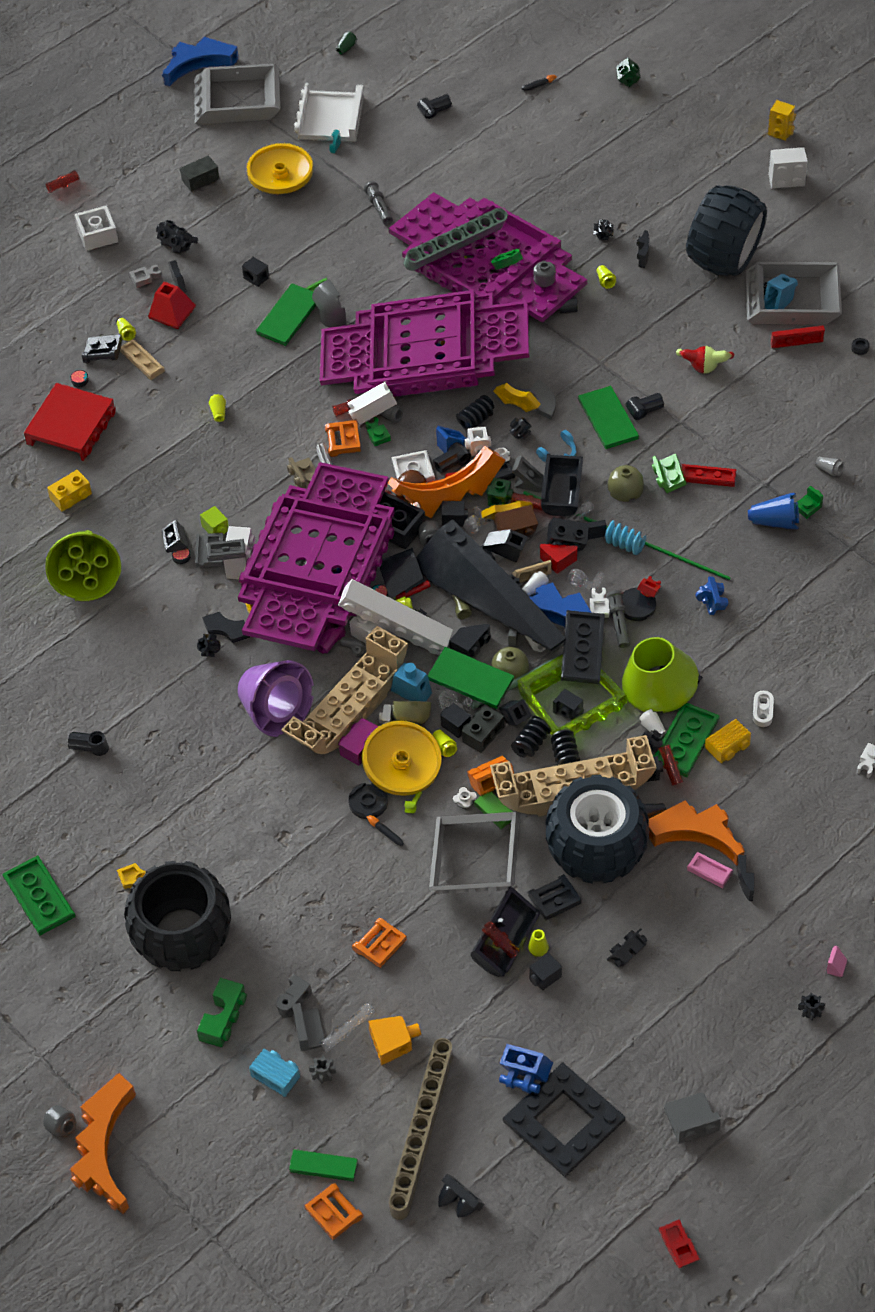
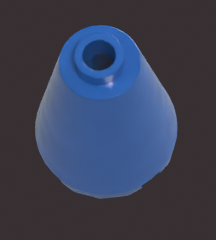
(776, 512)

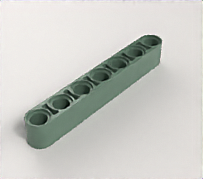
(451, 245)

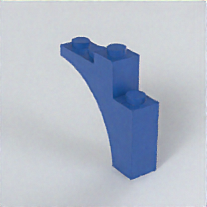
(205, 54)
(555, 606)

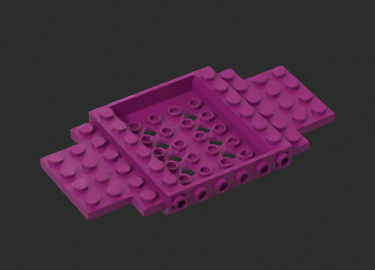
(512, 283)
(473, 336)
(298, 601)

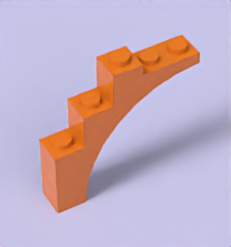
(471, 479)
(101, 1115)

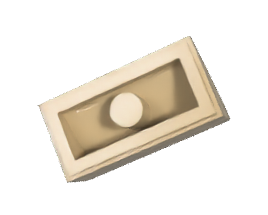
(525, 573)

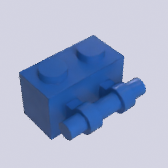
(527, 1064)

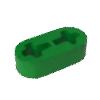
(507, 259)

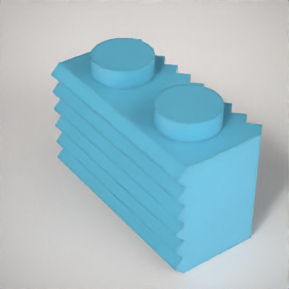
(275, 1071)

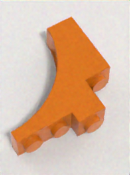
(707, 827)

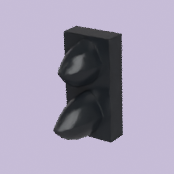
(452, 1190)

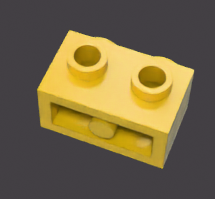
(781, 120)
(69, 490)

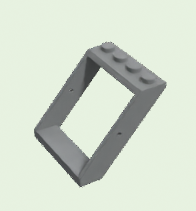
(205, 115)
(829, 291)
(514, 817)

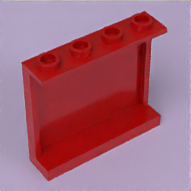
(70, 419)

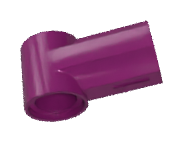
(330, 637)

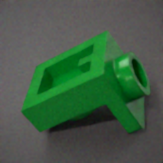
(810, 502)

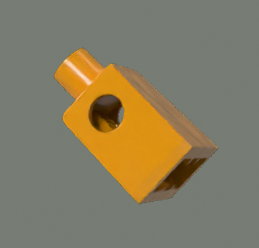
(392, 1037)

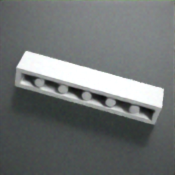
(395, 617)

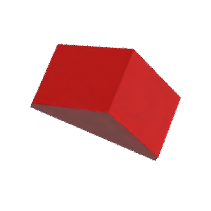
(560, 555)

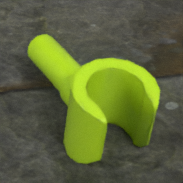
(410, 806)

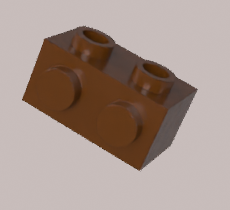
(518, 519)

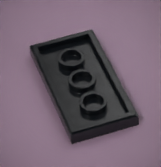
(582, 647)

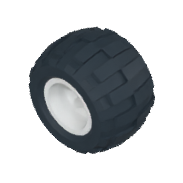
(726, 230)
(590, 847)

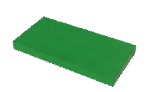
(287, 315)
(608, 417)
(470, 677)
(688, 735)
(38, 895)

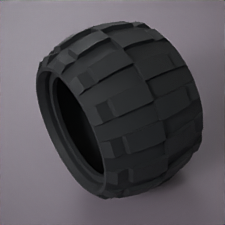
(171, 889)

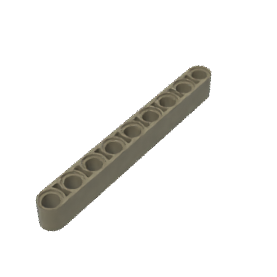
(420, 1136)

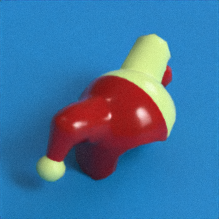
(705, 358)

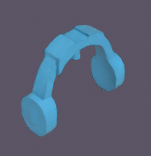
(567, 438)

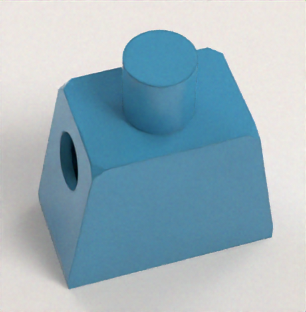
(779, 292)
(411, 683)

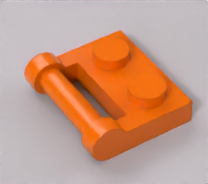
(349, 437)
(385, 944)
(328, 1215)

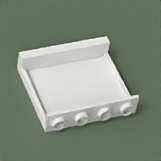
(327, 111)

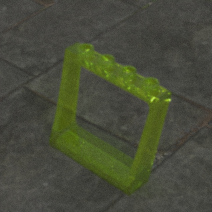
(549, 675)

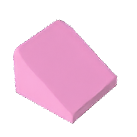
(836, 962)

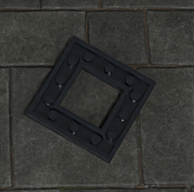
(568, 1156)

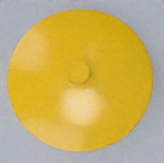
(279, 168)
(401, 758)

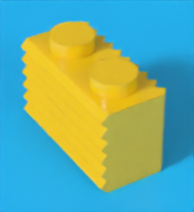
(728, 741)

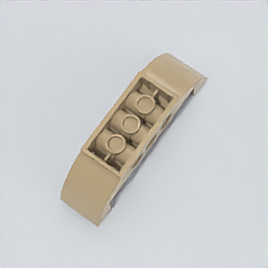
(353, 696)
(535, 789)

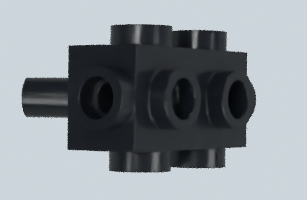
(175, 236)

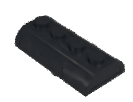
(561, 485)
(515, 918)

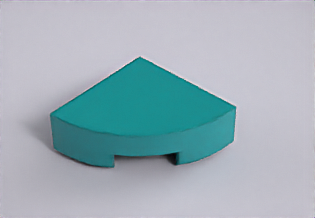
(336, 141)

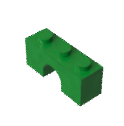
(217, 1028)

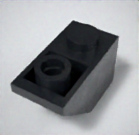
(505, 544)
(470, 639)

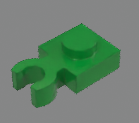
(377, 433)

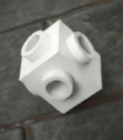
(476, 440)

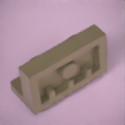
(302, 471)

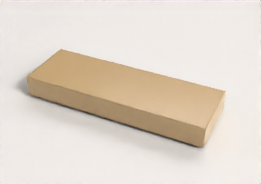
(142, 359)

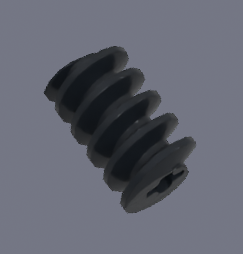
(476, 412)
(531, 737)
(564, 747)

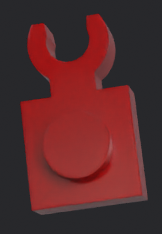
(649, 587)

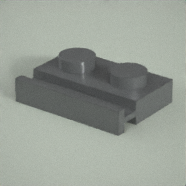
(201, 557)

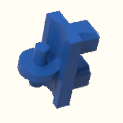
(711, 594)

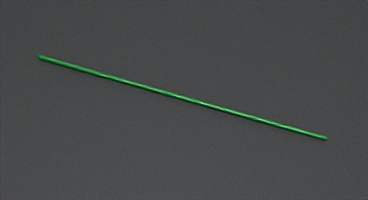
(660, 549)

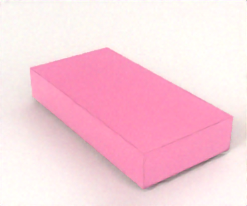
(709, 870)

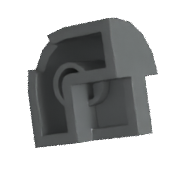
(328, 304)

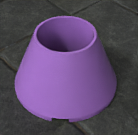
(276, 694)

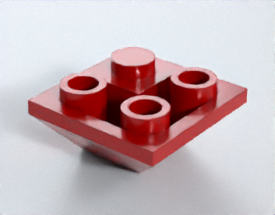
(170, 306)

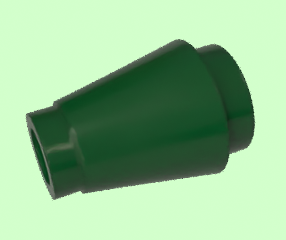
(347, 41)

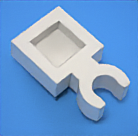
(599, 603)
(867, 760)

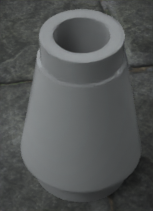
(830, 465)

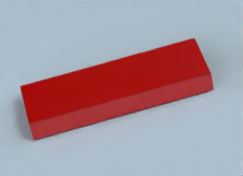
(797, 336)
(709, 475)

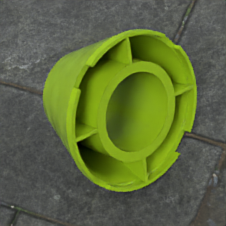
(663, 688)

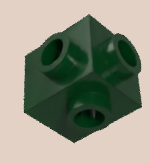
(628, 72)
(499, 492)

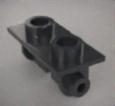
(620, 952)

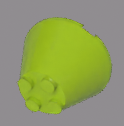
(83, 566)

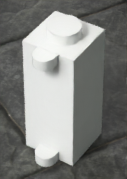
(371, 403)

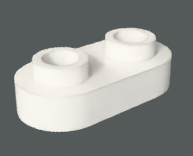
(763, 710)

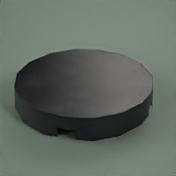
(637, 605)
(367, 800)

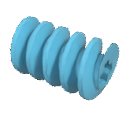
(624, 538)

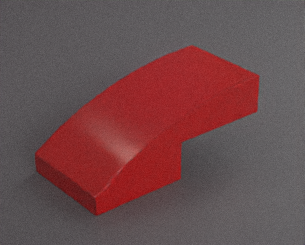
(678, 1244)

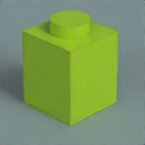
(214, 521)

